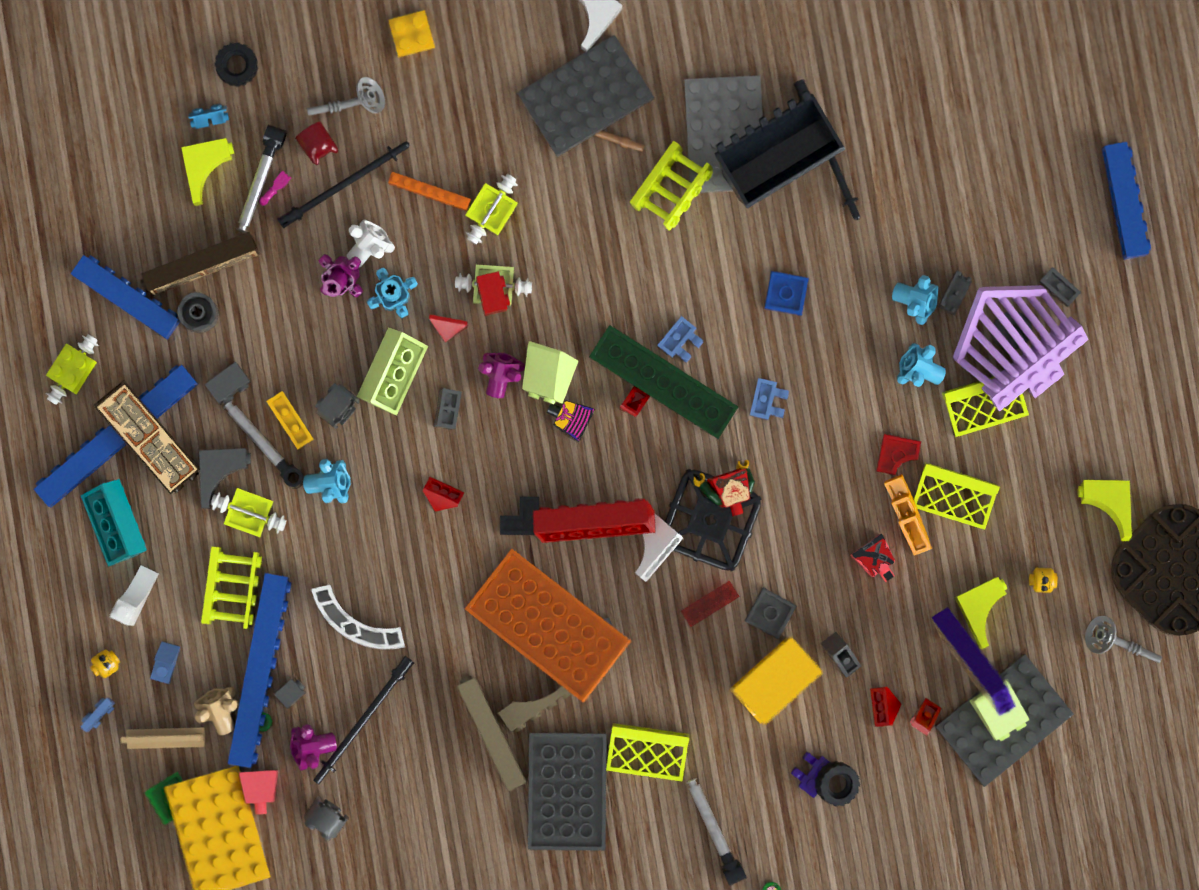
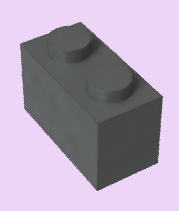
(228, 383)

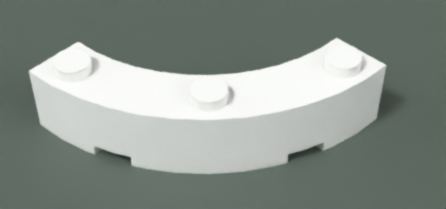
(352, 629)

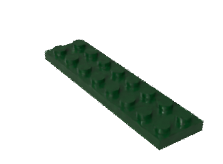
(663, 382)

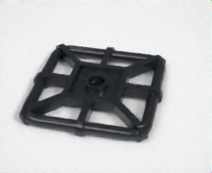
(716, 531)

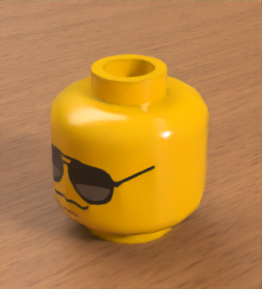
(1043, 580)
(104, 663)

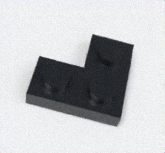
(524, 522)

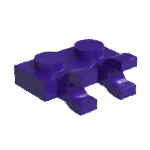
(808, 781)

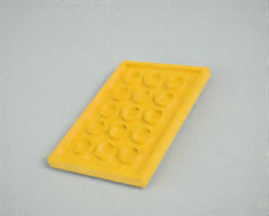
(217, 831)

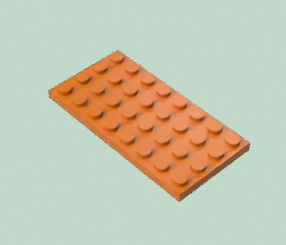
(547, 625)

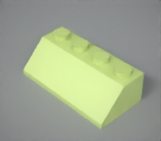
(392, 371)

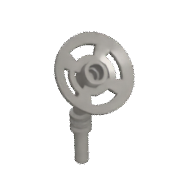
(363, 98)
(1110, 636)

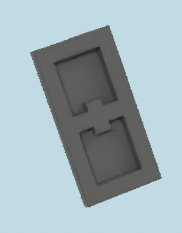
(955, 293)
(447, 408)

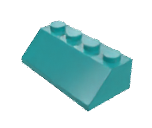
(113, 522)

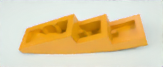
(908, 515)

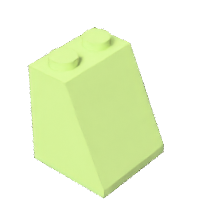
(547, 373)
(1000, 726)

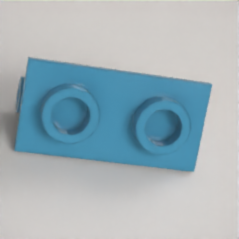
(201, 116)

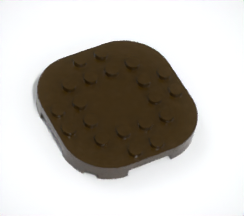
(1161, 569)

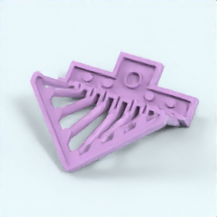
(1038, 365)

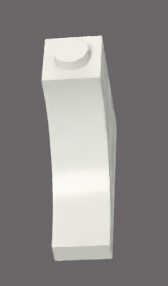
(600, 16)
(657, 548)
(131, 603)

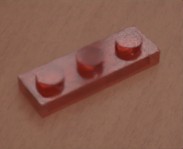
(709, 604)

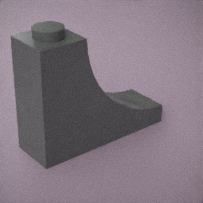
(216, 466)

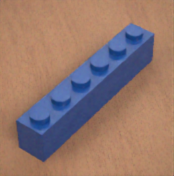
(1125, 200)
(121, 294)

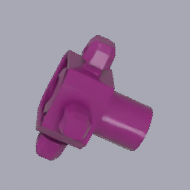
(340, 276)
(500, 369)
(307, 746)

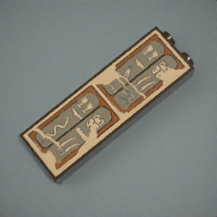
(199, 264)
(147, 437)

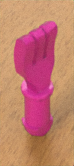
(279, 183)

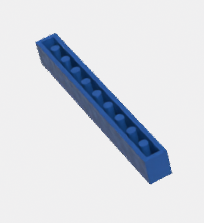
(108, 442)
(258, 670)

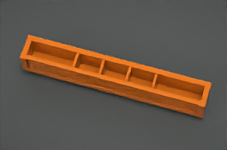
(429, 191)

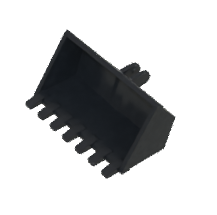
(778, 150)

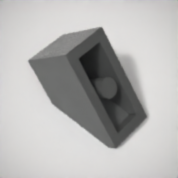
(841, 654)

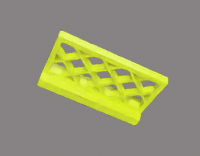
(975, 389)
(961, 480)
(648, 735)

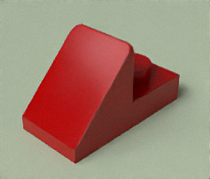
(925, 716)

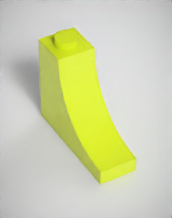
(201, 161)
(1111, 497)
(976, 606)

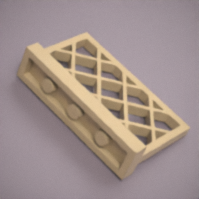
(164, 738)

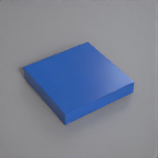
(786, 293)

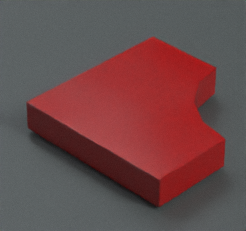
(895, 452)

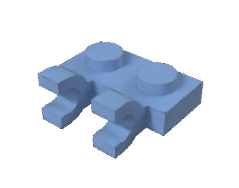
(676, 338)
(764, 397)
(92, 719)

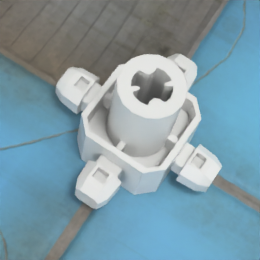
(369, 241)

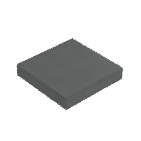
(770, 613)

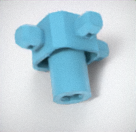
(400, 294)
(920, 299)
(919, 365)
(331, 481)

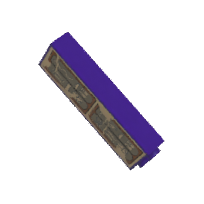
(973, 662)

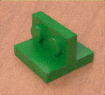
(158, 798)

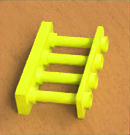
(663, 169)
(212, 595)

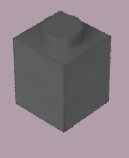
(290, 692)

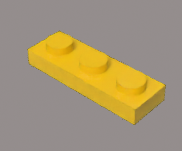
(290, 420)

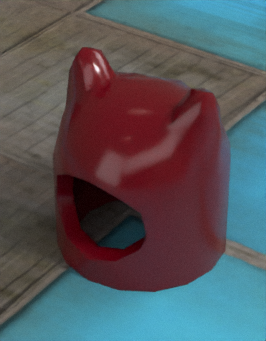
(316, 142)

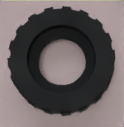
(232, 50)
(847, 794)

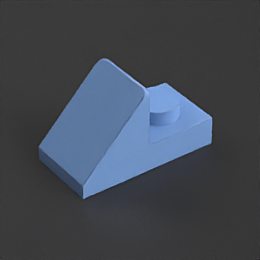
(165, 662)

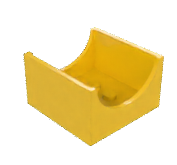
(776, 680)

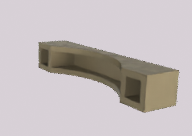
(519, 712)

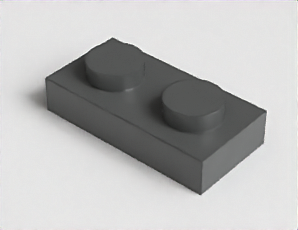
(1060, 287)

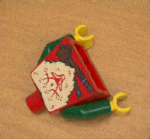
(729, 488)

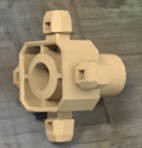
(216, 707)

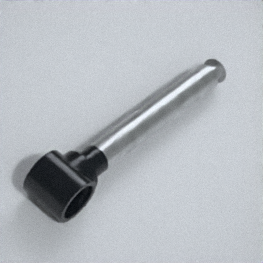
(272, 140)
(265, 446)
(732, 868)

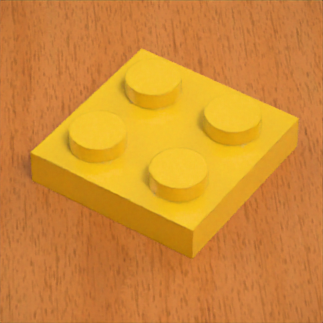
(411, 33)

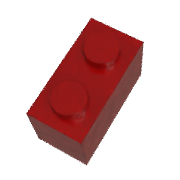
(492, 294)

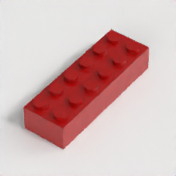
(594, 521)

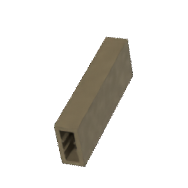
(491, 733)

